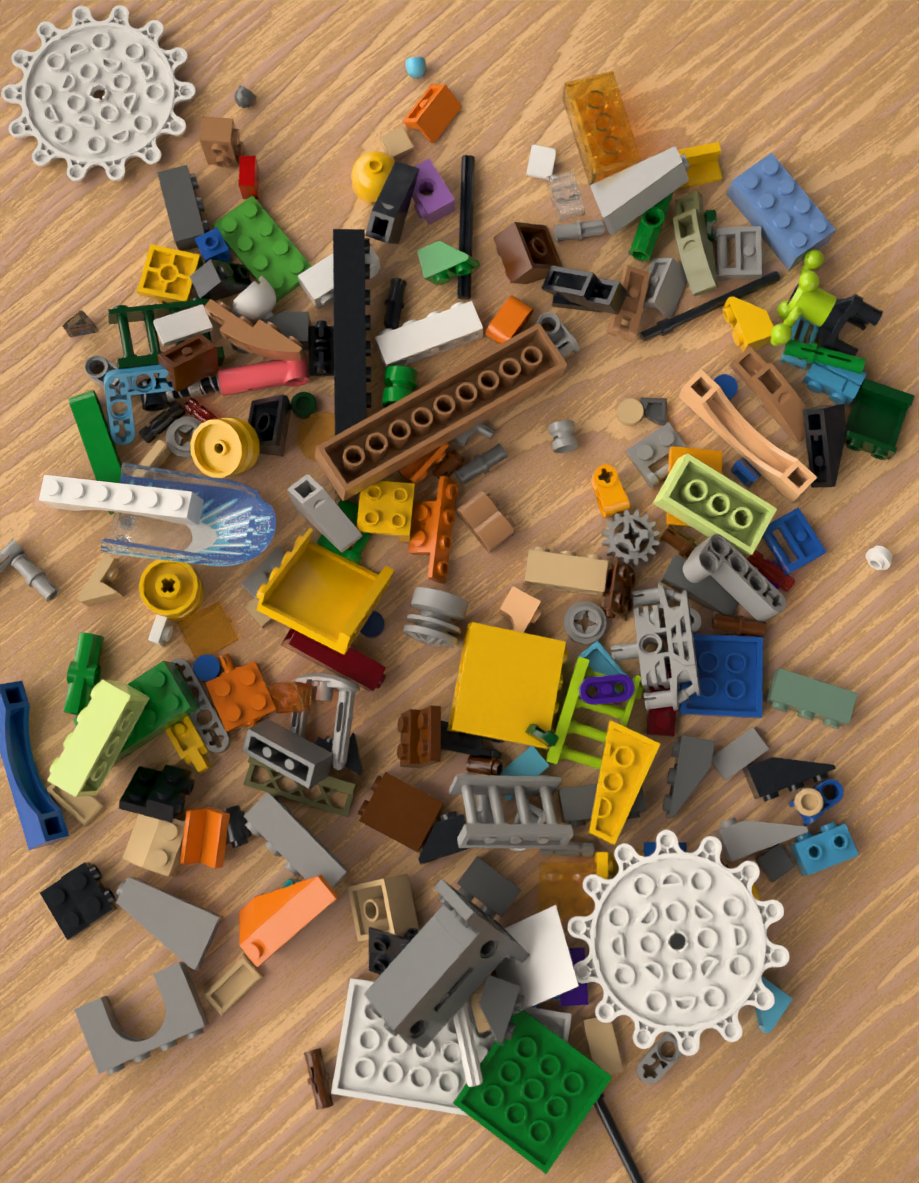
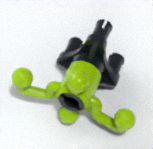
(822, 309)

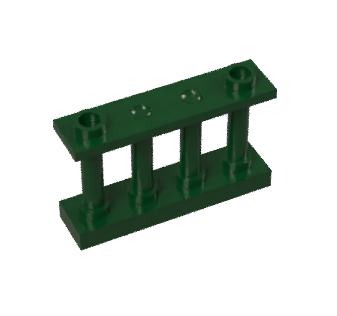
(148, 313)

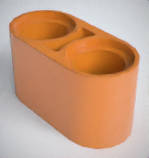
(509, 320)

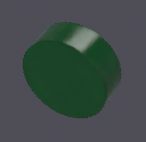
(303, 405)

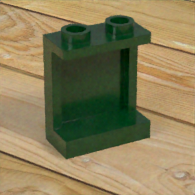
(876, 419)

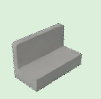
(665, 285)

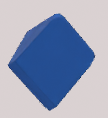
(745, 472)

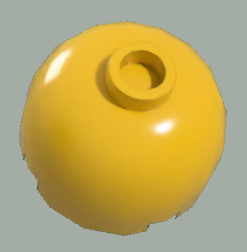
(370, 174)

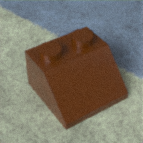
(526, 252)

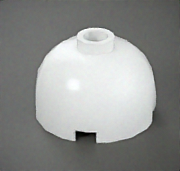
(256, 301)

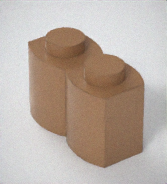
(486, 521)

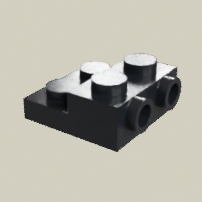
(157, 792)
(79, 899)

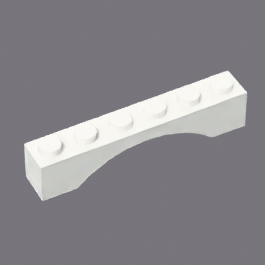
(152, 502)

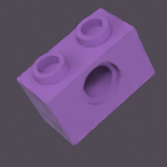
(439, 202)

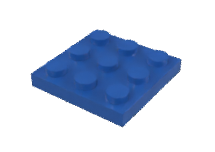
(728, 677)

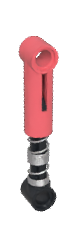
(233, 381)

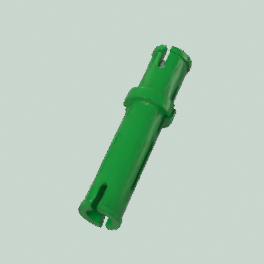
(813, 353)

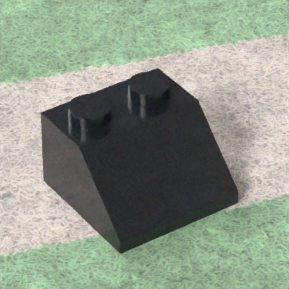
(443, 838)

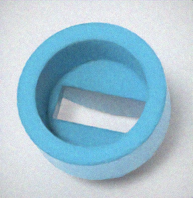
(416, 66)

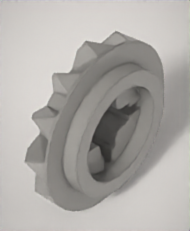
(174, 440)
(594, 614)

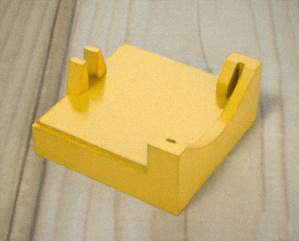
(168, 274)

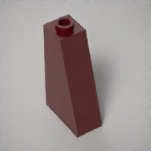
(352, 665)

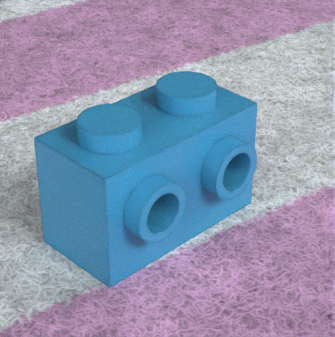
(823, 848)

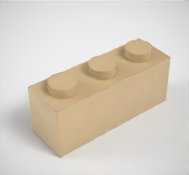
(565, 572)

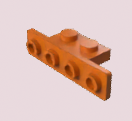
(433, 529)

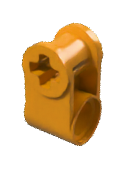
(609, 495)

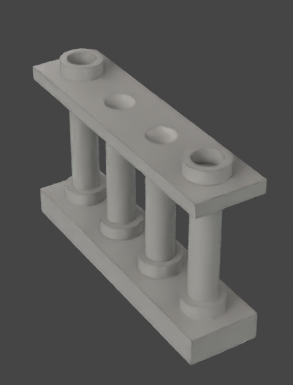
(501, 833)

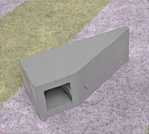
(323, 513)

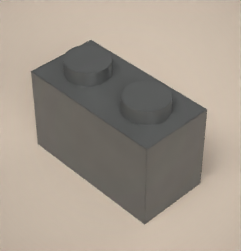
(488, 887)

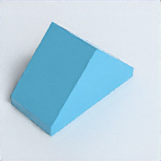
(768, 1018)

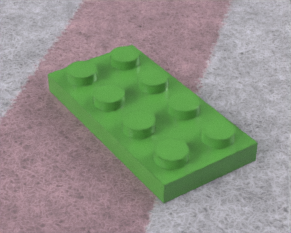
(262, 247)

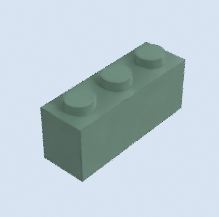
(811, 698)

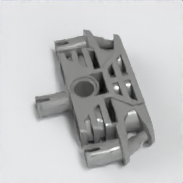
(680, 646)

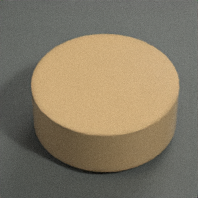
(630, 412)
(808, 802)

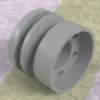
(435, 619)

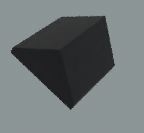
(271, 422)

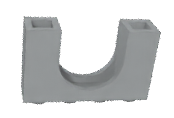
(113, 1047)

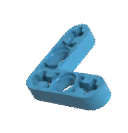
(130, 387)

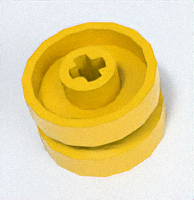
(224, 447)
(158, 580)

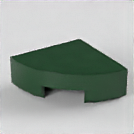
(710, 217)
(547, 738)

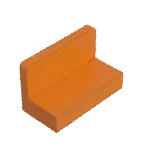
(433, 112)
(205, 837)

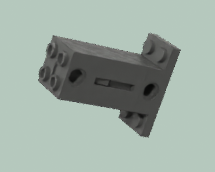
(440, 968)

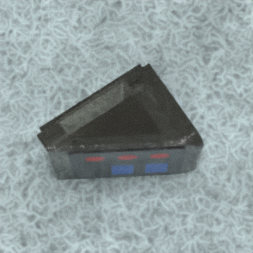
(79, 325)

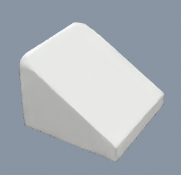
(541, 161)

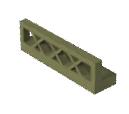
(331, 783)

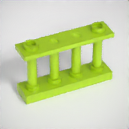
(567, 724)

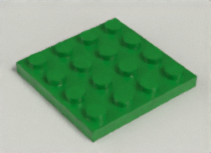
(534, 1091)

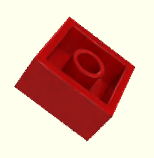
(249, 177)

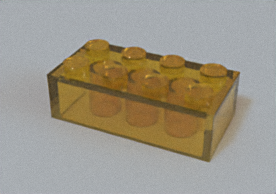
(600, 126)

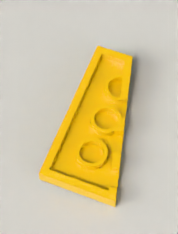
(621, 775)

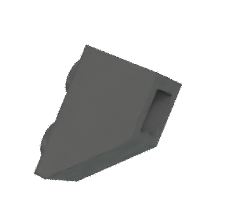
(498, 1004)

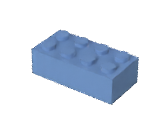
(782, 209)

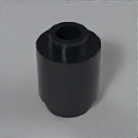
(237, 831)

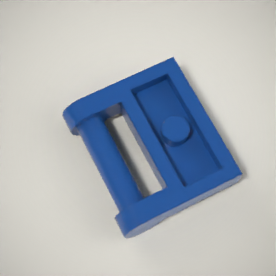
(799, 538)

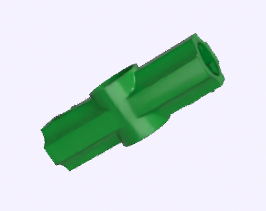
(647, 234)
(83, 672)

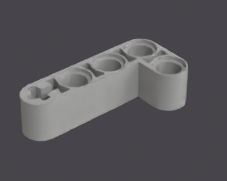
(736, 575)

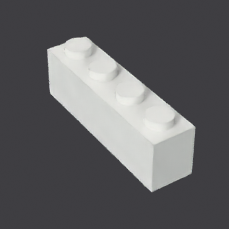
(429, 335)

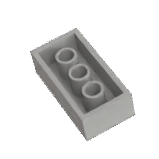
(293, 841)

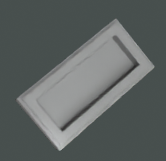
(739, 754)

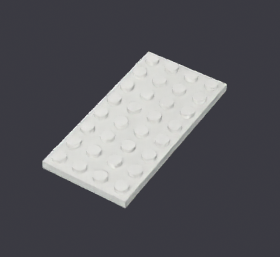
(388, 1070)

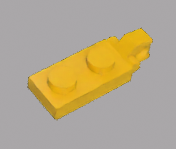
(189, 744)

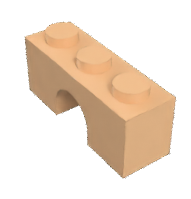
(520, 609)

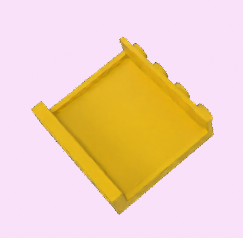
(322, 594)
(507, 684)

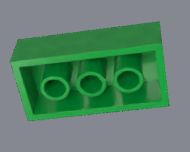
(168, 705)

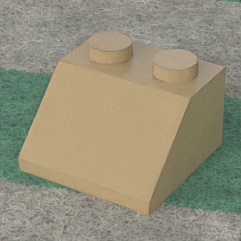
(156, 845)
(383, 905)

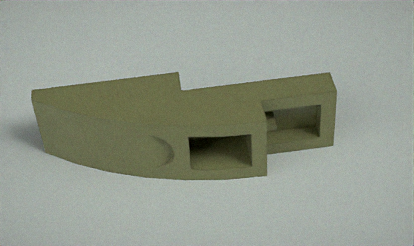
(693, 245)

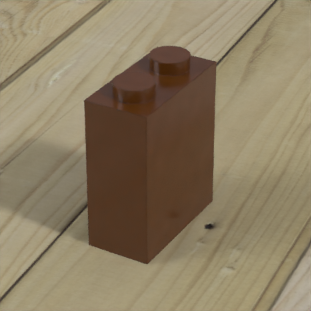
(400, 811)

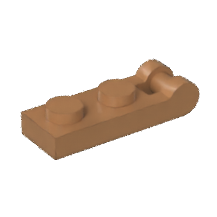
(636, 284)

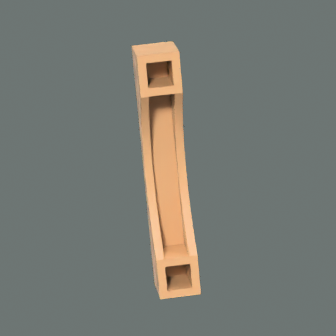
(779, 468)

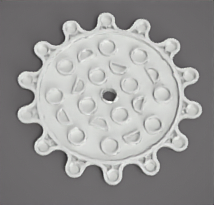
(90, 58)
(686, 986)

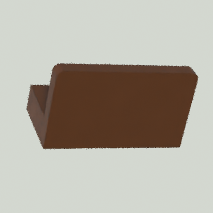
(190, 361)

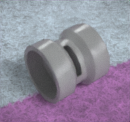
(563, 436)

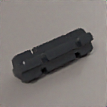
(162, 422)

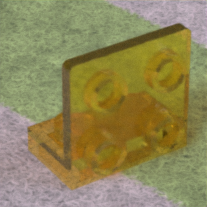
(563, 886)

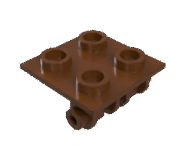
(620, 581)

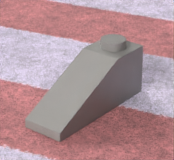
(748, 837)

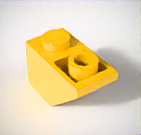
(749, 323)

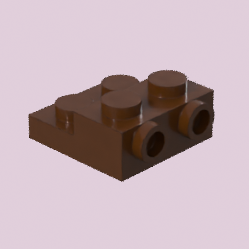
(420, 737)

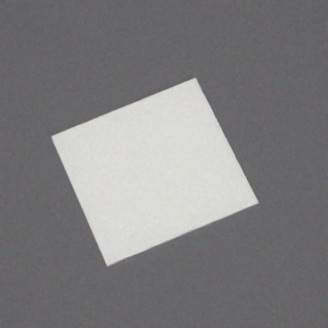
(548, 967)

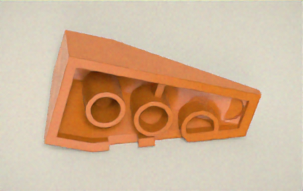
(278, 916)

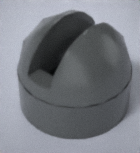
(244, 97)

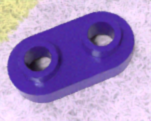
(605, 689)

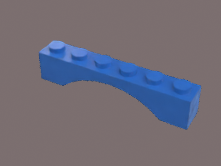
(38, 813)

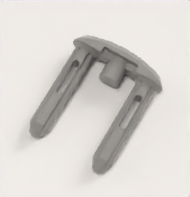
(344, 715)

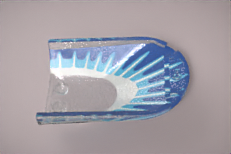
(231, 528)

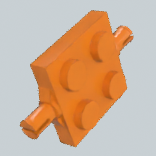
(240, 695)

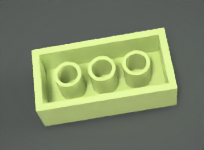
(714, 504)
(97, 738)

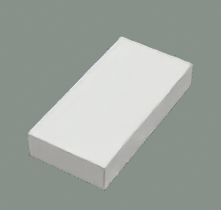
(182, 325)

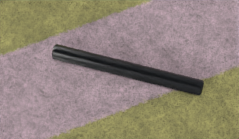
(466, 221)

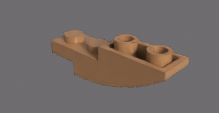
(260, 340)
(774, 390)

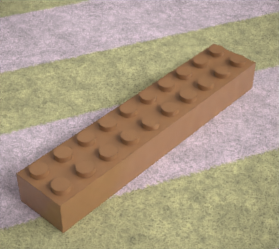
(440, 411)

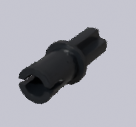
(394, 303)

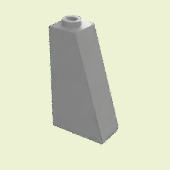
(639, 187)
(171, 919)

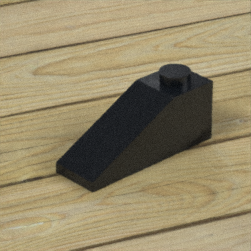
(825, 442)

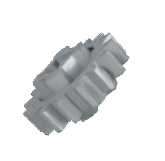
(641, 535)

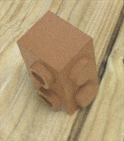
(220, 141)

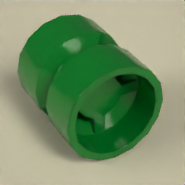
(399, 383)

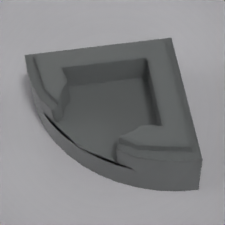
(655, 409)

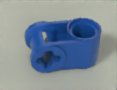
(827, 804)

